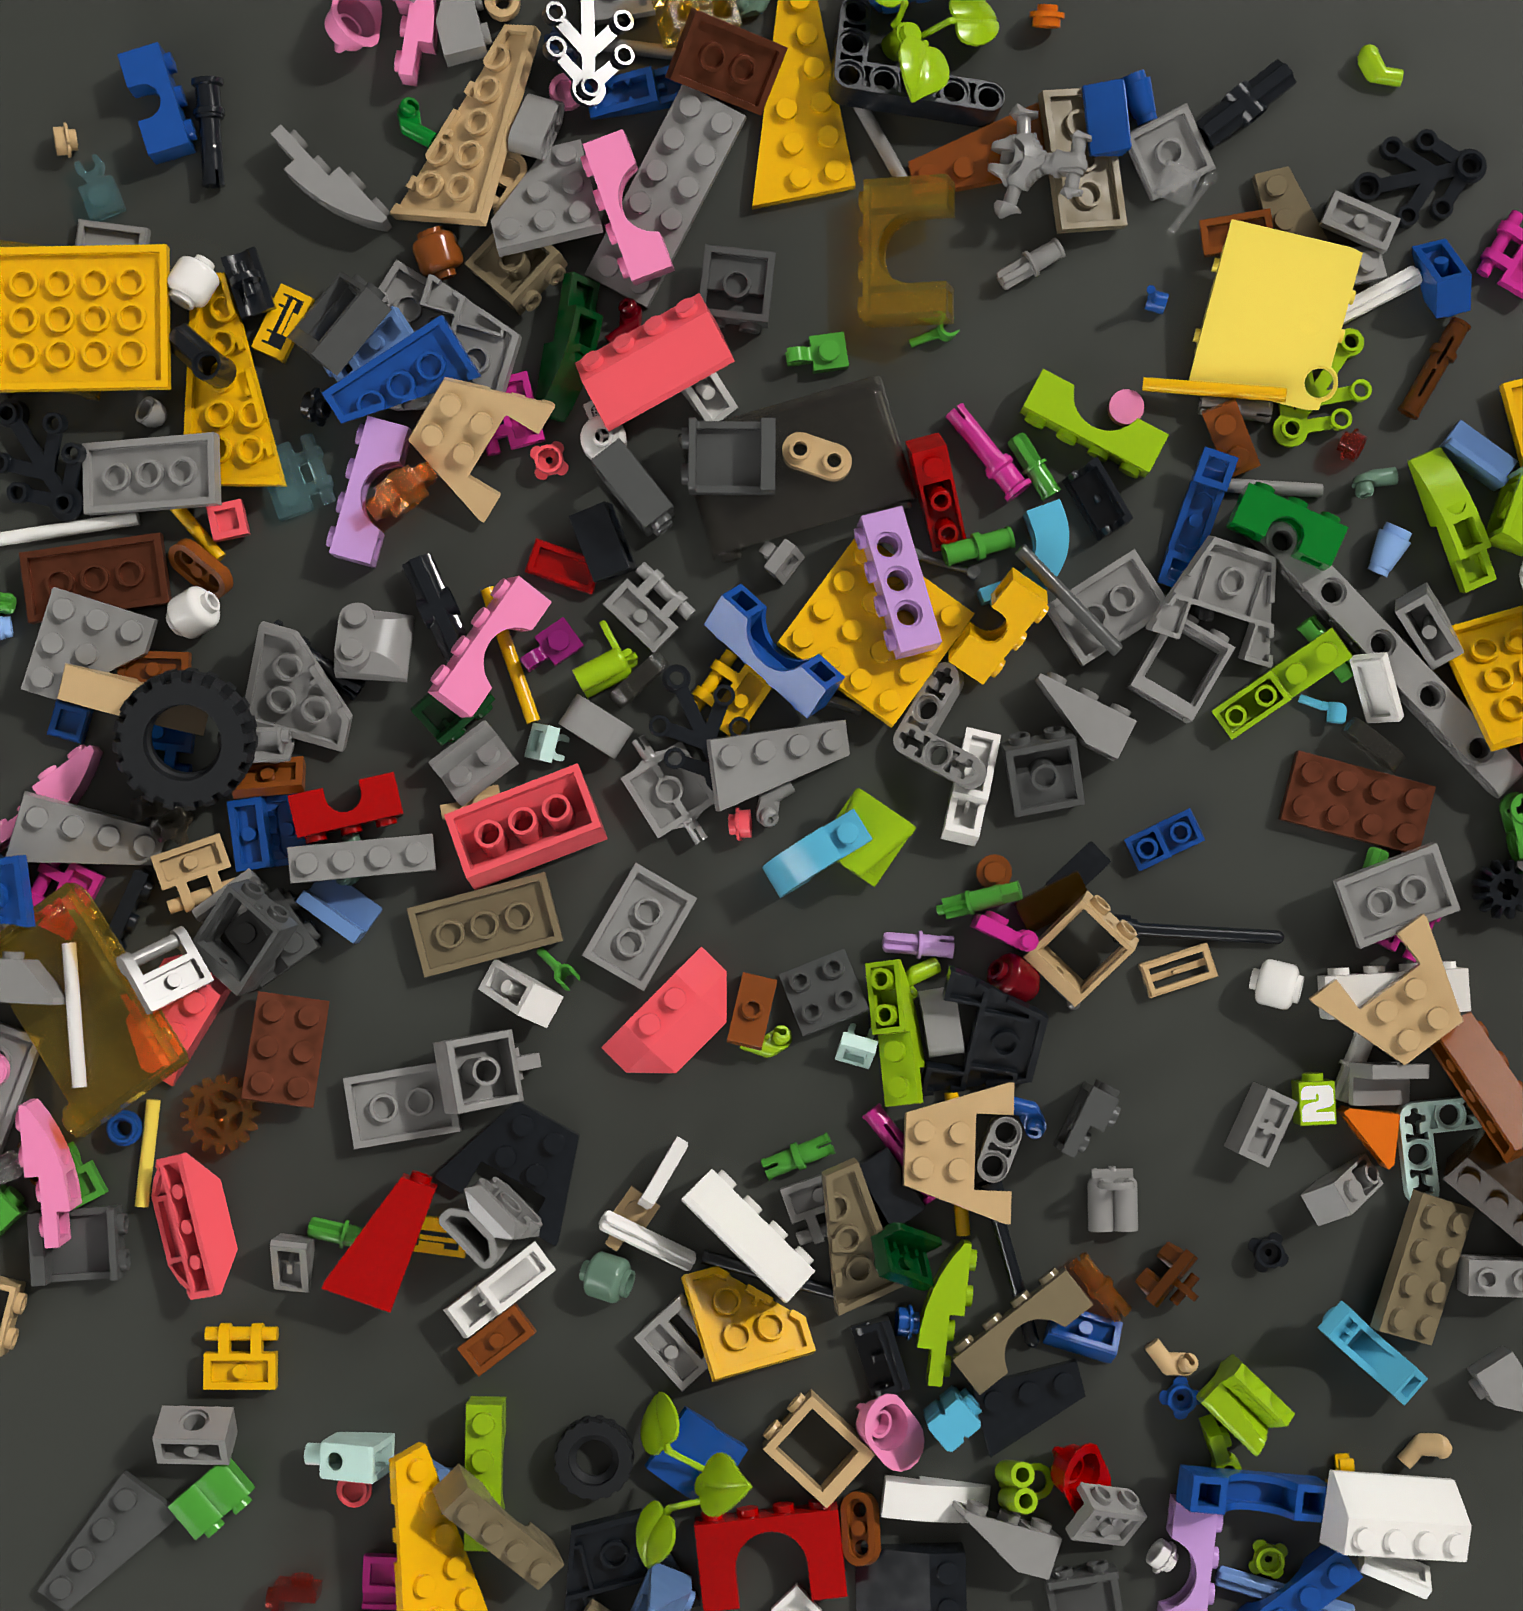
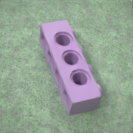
(892, 528)

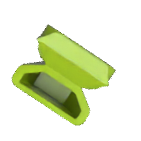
(888, 835)
(1244, 1404)

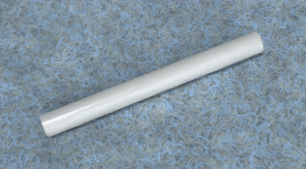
(69, 528)
(74, 1015)

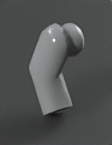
(769, 802)

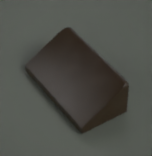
(1050, 901)

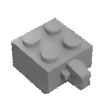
(481, 1071)

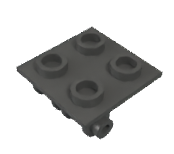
(823, 992)

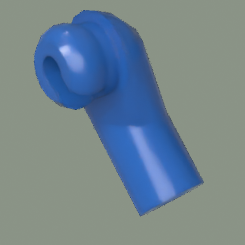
(1031, 1117)

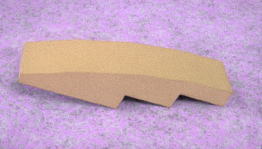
(109, 691)

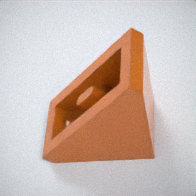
(1375, 1130)

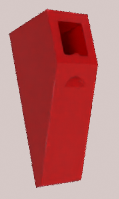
(935, 489)

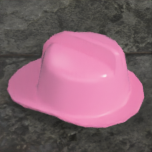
(354, 24)
(890, 1431)

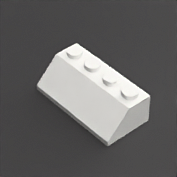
(748, 1235)
(1395, 1517)

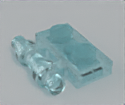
(295, 498)

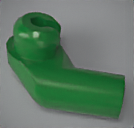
(411, 125)

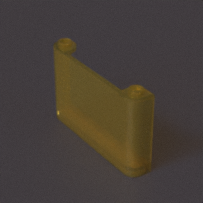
(122, 1044)

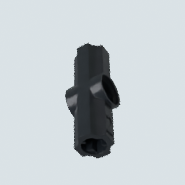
(1245, 103)
(435, 602)

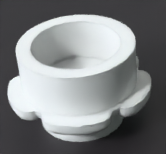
(1162, 1556)

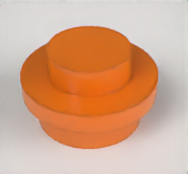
(1047, 16)

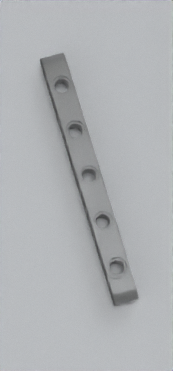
(1356, 625)

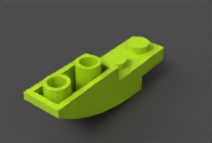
(1456, 518)
(1282, 683)
(898, 1032)
(945, 1298)

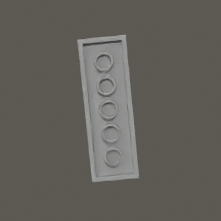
(671, 183)

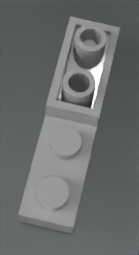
(338, 191)

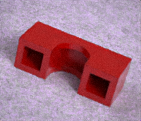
(315, 818)

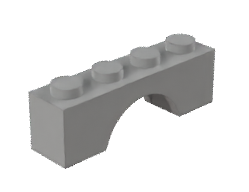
(361, 858)

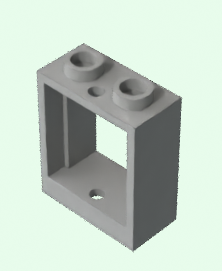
(1166, 700)

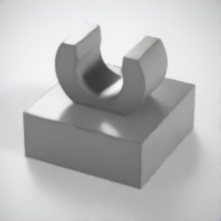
(781, 559)

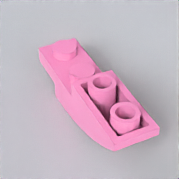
(419, 37)
(61, 783)
(47, 1156)

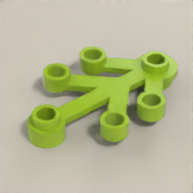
(1319, 389)

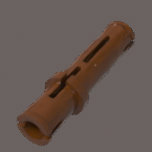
(1455, 333)

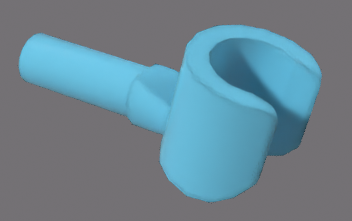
(1335, 710)

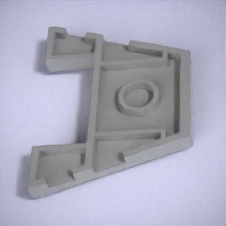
(484, 338)
(1230, 582)

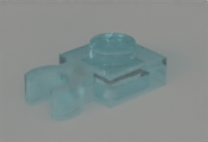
(100, 193)

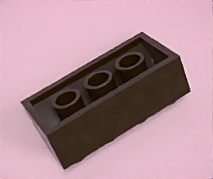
(1489, 1182)

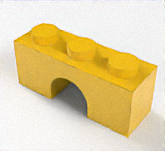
(982, 651)

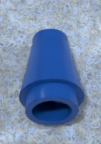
(1140, 97)

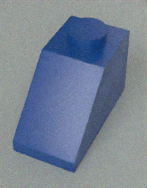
(1445, 278)

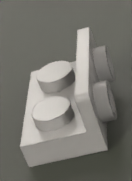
(473, 762)
(1107, 1516)

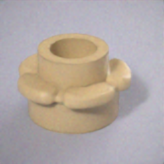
(65, 140)

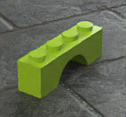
(1131, 447)
(485, 1448)

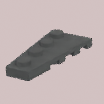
(115, 1532)

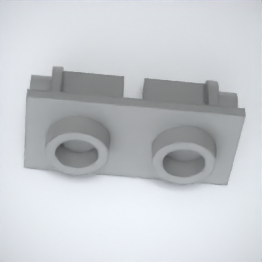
(274, 744)

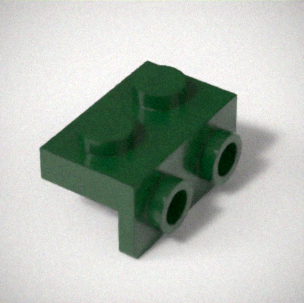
(443, 722)
(903, 1255)

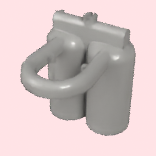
(1112, 1200)

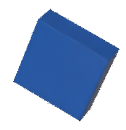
(70, 722)

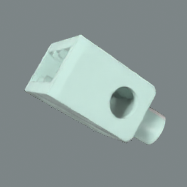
(352, 1456)

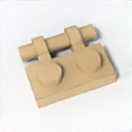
(190, 863)

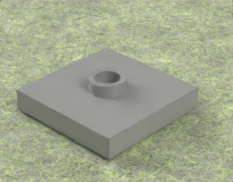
(1165, 138)

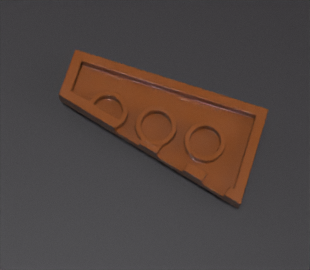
(969, 156)

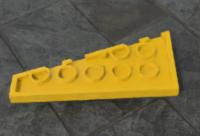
(802, 127)
(235, 411)
(431, 1557)

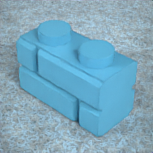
(953, 1417)

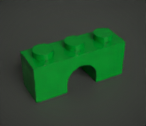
(1316, 534)

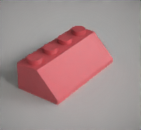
(654, 361)
(525, 827)

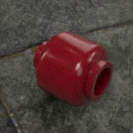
(1014, 977)

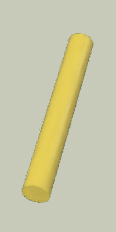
(147, 1153)

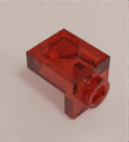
(297, 1588)

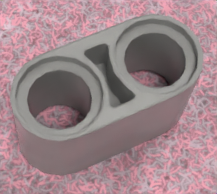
(536, 126)
(595, 726)
(940, 1024)
(1003, 1149)

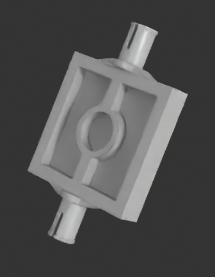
(668, 795)

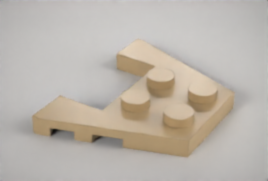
(460, 426)
(1410, 1010)
(942, 1151)

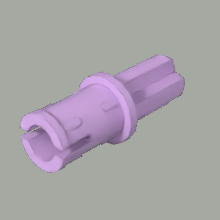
(918, 944)

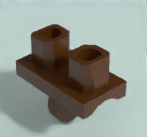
(1179, 1263)

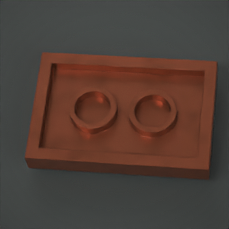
(726, 61)
(285, 1049)

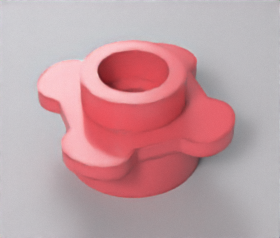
(553, 451)

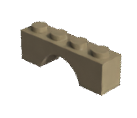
(1056, 1299)
(476, 1512)

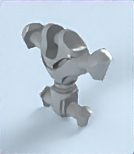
(1025, 162)

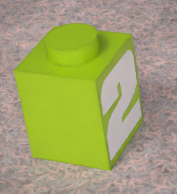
(1315, 1100)

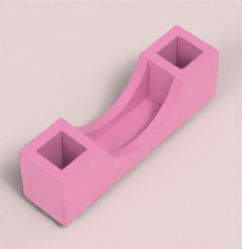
(613, 165)
(463, 681)

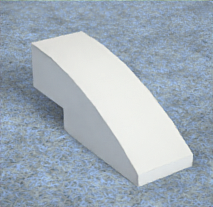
(967, 806)
(499, 1290)
(928, 1498)

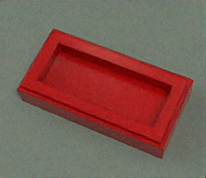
(560, 566)

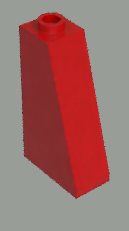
(382, 1250)

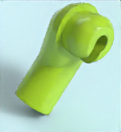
(1375, 69)
(921, 972)
(773, 1042)

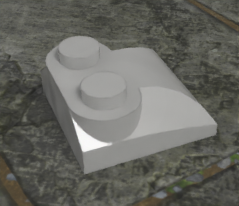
(372, 644)

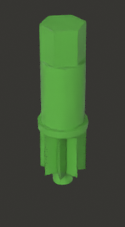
(979, 900)

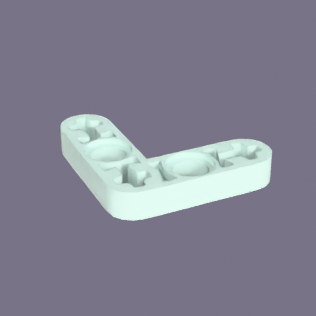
(1429, 1124)

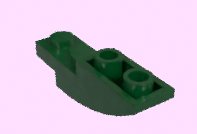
(574, 337)

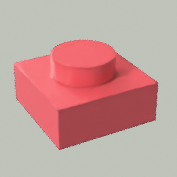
(228, 520)

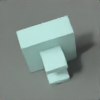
(543, 742)
(856, 1049)

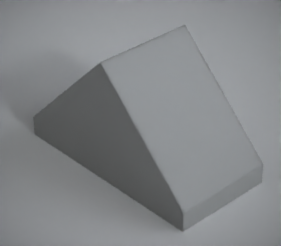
(292, 1262)

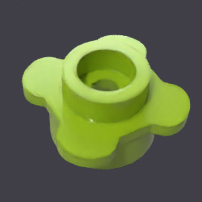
(1272, 1568)

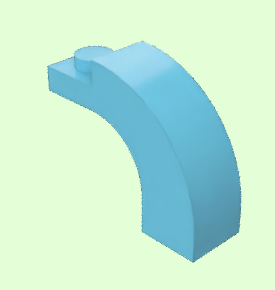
(1049, 539)
(816, 853)
(1371, 1352)

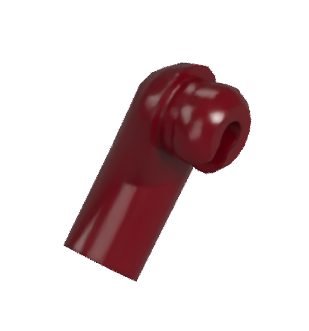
(629, 318)

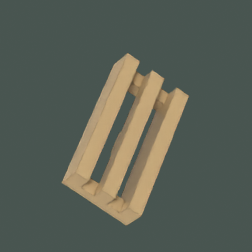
(1148, 978)

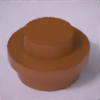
(993, 870)

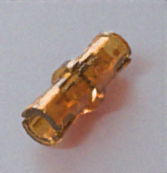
(1100, 1287)

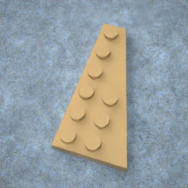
(473, 142)

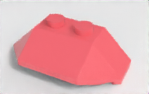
(194, 1015)
(674, 1020)
(193, 1224)

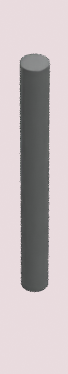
(1068, 599)

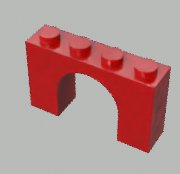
(810, 1525)

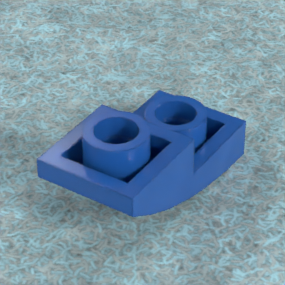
(1164, 839)

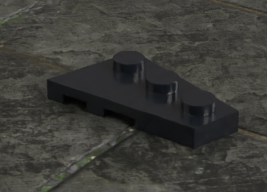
(1026, 1401)

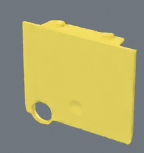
(1275, 311)

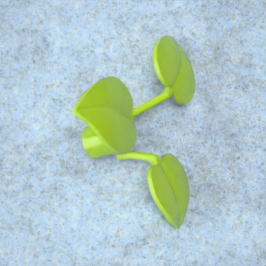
(925, 67)
(718, 1486)

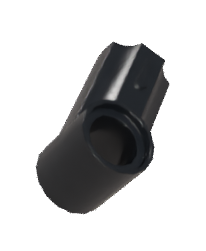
(201, 356)

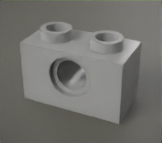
(195, 1435)

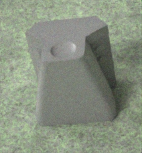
(491, 1221)

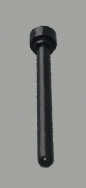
(1203, 932)
(1010, 1263)

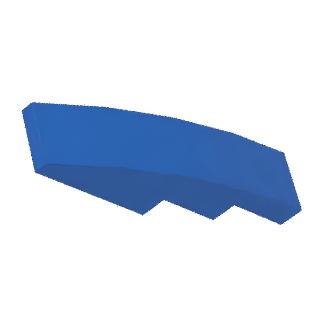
(636, 93)

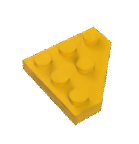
(742, 1325)

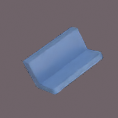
(1478, 456)
(341, 908)

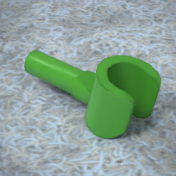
(933, 334)
(560, 970)

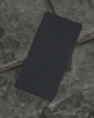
(1087, 861)

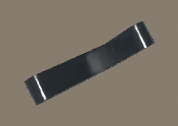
(895, 99)

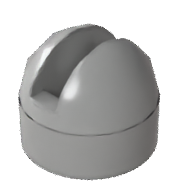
(151, 412)

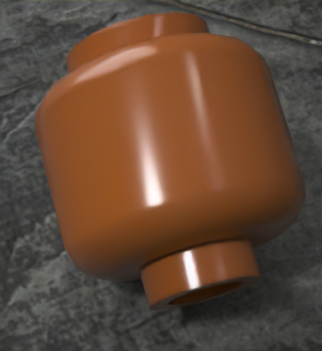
(437, 253)

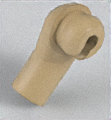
(1171, 1362)
(1425, 1445)

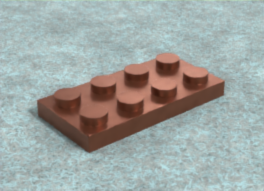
(113, 571)
(1356, 802)

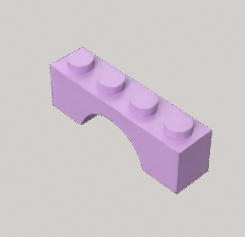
(381, 448)
(1198, 1535)

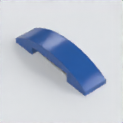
(1197, 512)

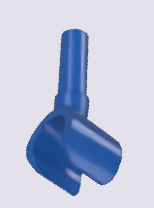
(1156, 300)

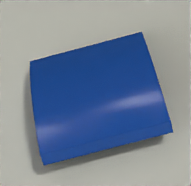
(262, 832)
(698, 1441)

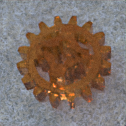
(401, 491)
(213, 1101)

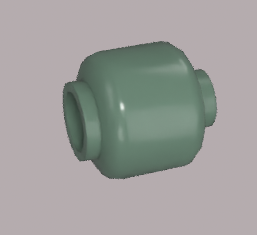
(607, 1277)

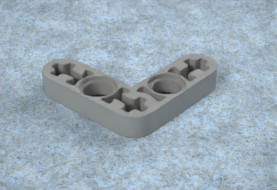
(926, 729)

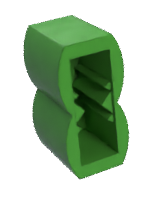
(211, 1498)

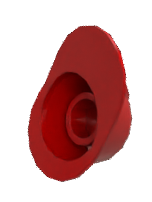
(1077, 1465)

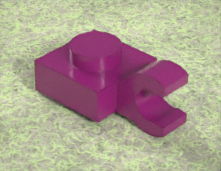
(556, 643)

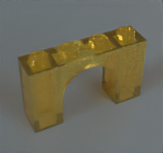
(886, 208)

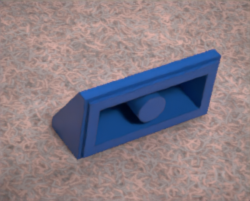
(1107, 118)
(1087, 1336)

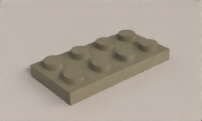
(1102, 198)
(485, 924)
(1422, 1267)

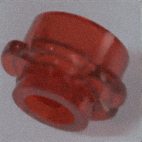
(1351, 445)

